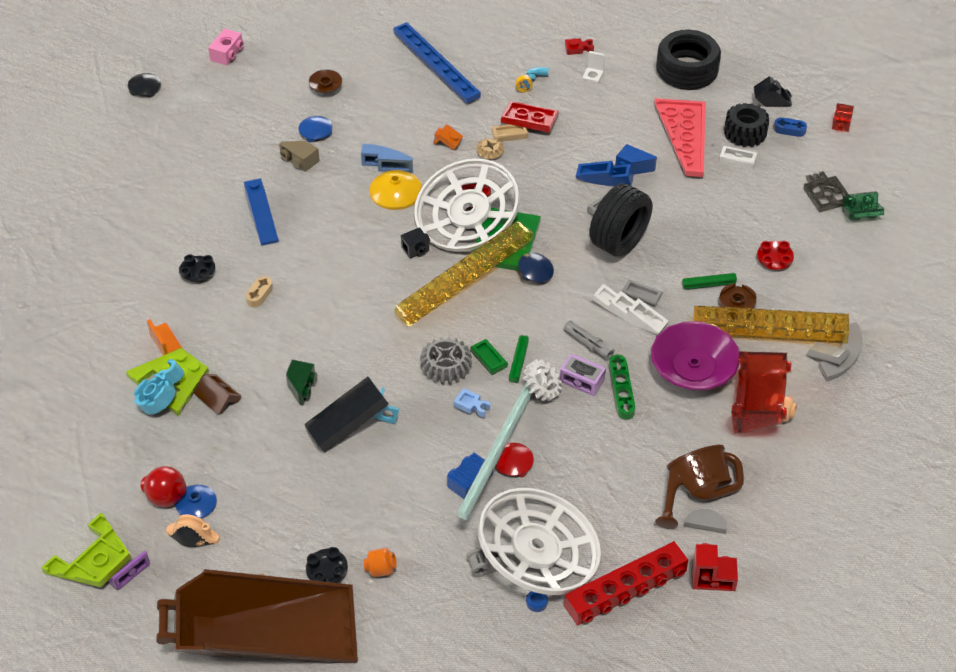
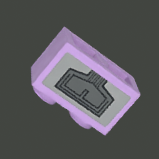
(582, 374)

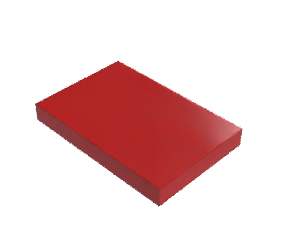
(529, 116)

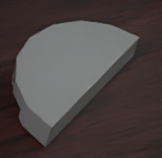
(706, 520)

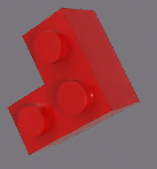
(711, 571)

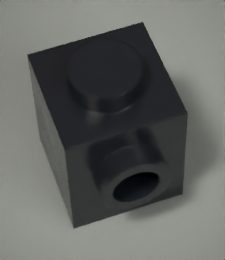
(415, 242)

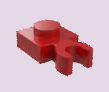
(577, 46)

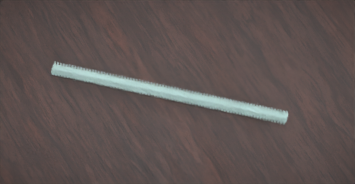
(494, 454)

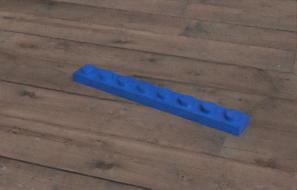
(437, 62)

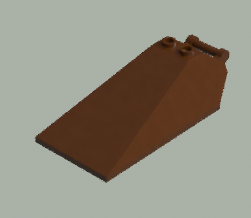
(261, 618)

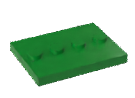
(530, 221)

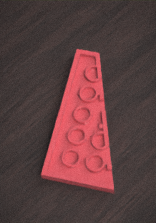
(686, 130)

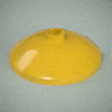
(395, 189)

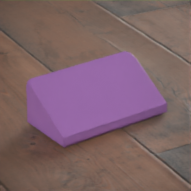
(129, 571)

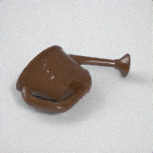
(703, 475)

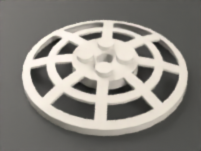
(464, 199)
(542, 536)

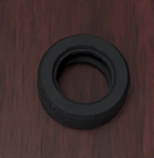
(688, 74)
(620, 219)

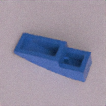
(605, 173)

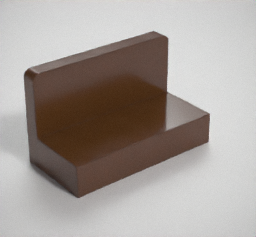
(216, 392)

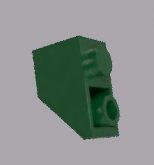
(300, 379)

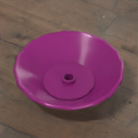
(695, 355)

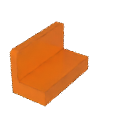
(163, 337)

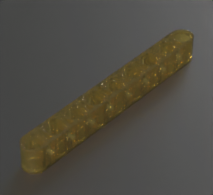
(463, 273)

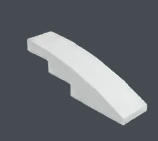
(633, 312)

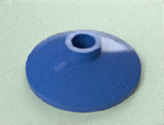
(199, 507)

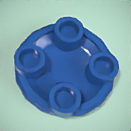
(315, 128)

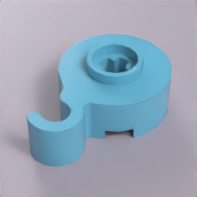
(159, 391)

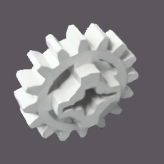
(542, 380)

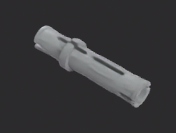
(605, 350)

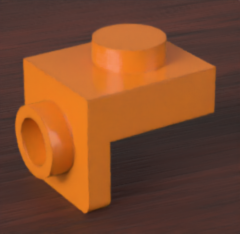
(448, 136)

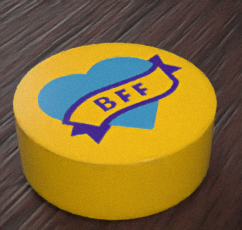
(523, 83)

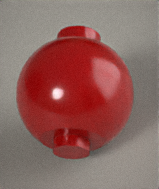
(164, 486)

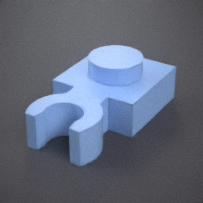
(471, 401)

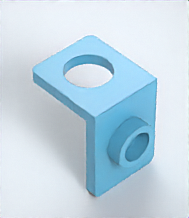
(394, 410)

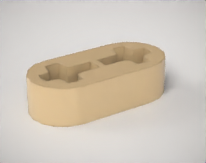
(256, 289)

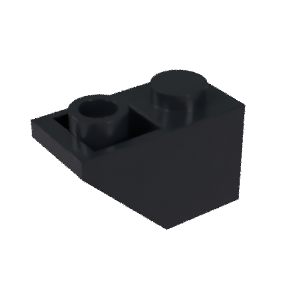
(772, 94)

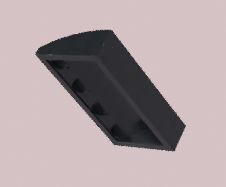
(346, 414)

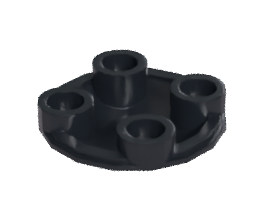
(144, 84)
(197, 267)
(326, 565)

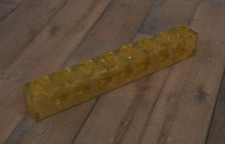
(776, 324)

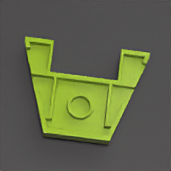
(185, 386)
(97, 562)

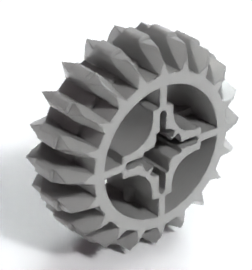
(445, 353)

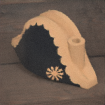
(192, 532)

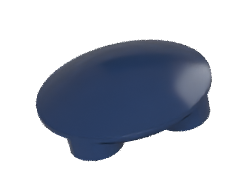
(535, 267)

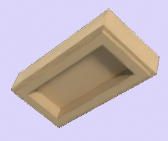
(509, 132)

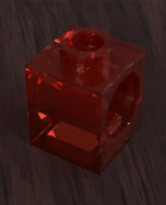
(842, 117)

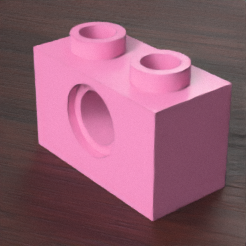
(225, 46)

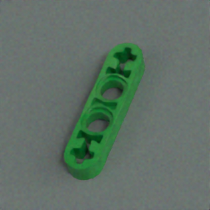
(624, 386)

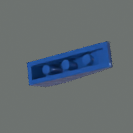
(260, 211)

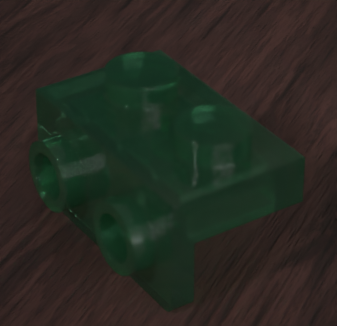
(862, 205)

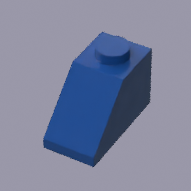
(640, 160)

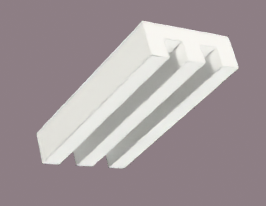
(738, 157)

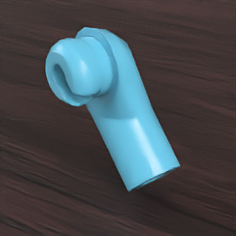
(538, 71)

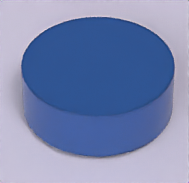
(536, 601)

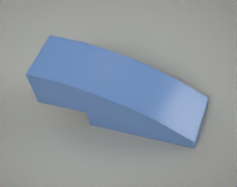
(385, 158)

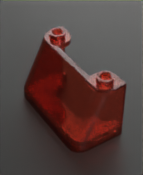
(760, 391)

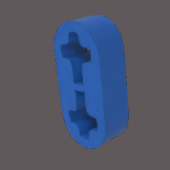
(790, 127)

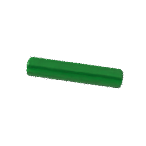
(710, 280)
(518, 359)

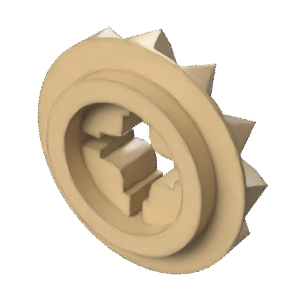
(487, 152)

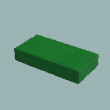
(488, 357)

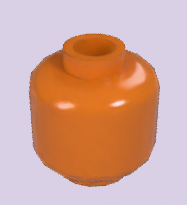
(380, 562)

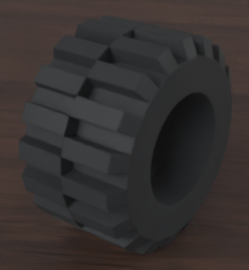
(746, 124)

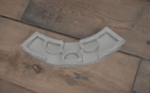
(833, 370)

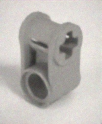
(482, 562)

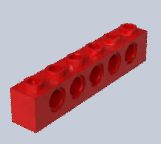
(614, 582)

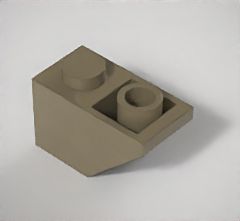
(300, 154)

